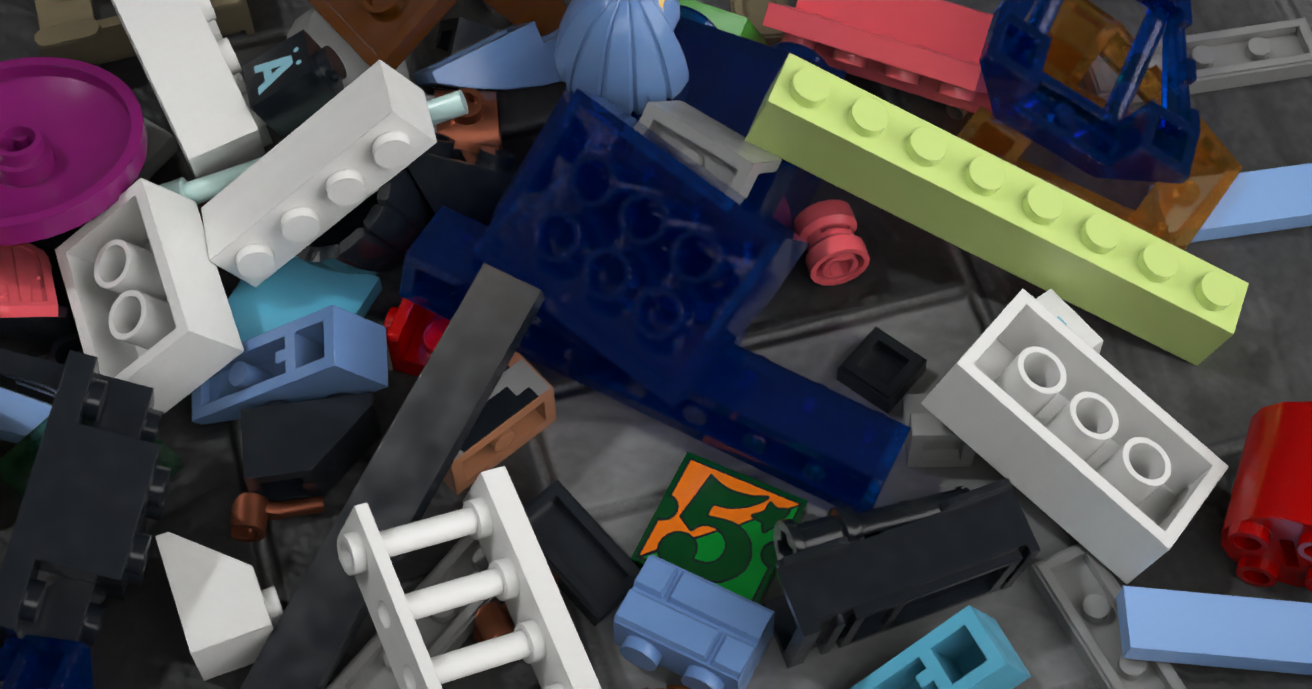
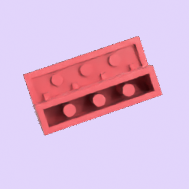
(903, 44)

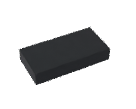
(580, 553)

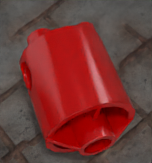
(1272, 499)

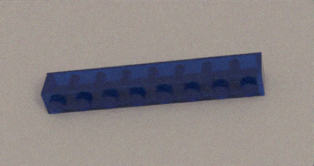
(739, 406)

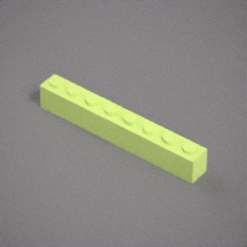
(997, 211)

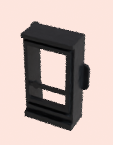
(902, 574)

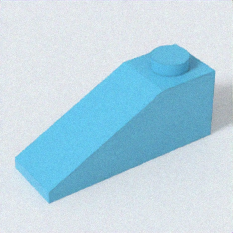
(958, 654)

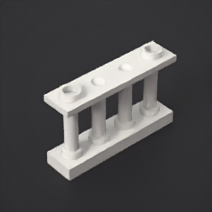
(515, 574)

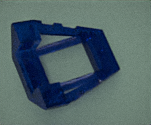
(1104, 142)

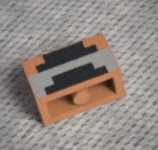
(512, 416)

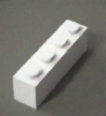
(318, 174)

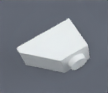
(218, 605)

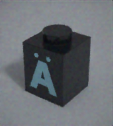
(293, 82)

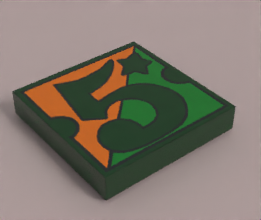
(719, 526)

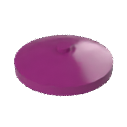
(65, 145)

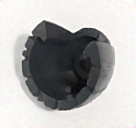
(374, 233)

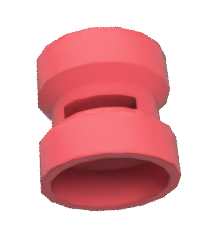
(833, 248)

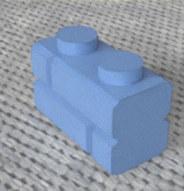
(691, 628)

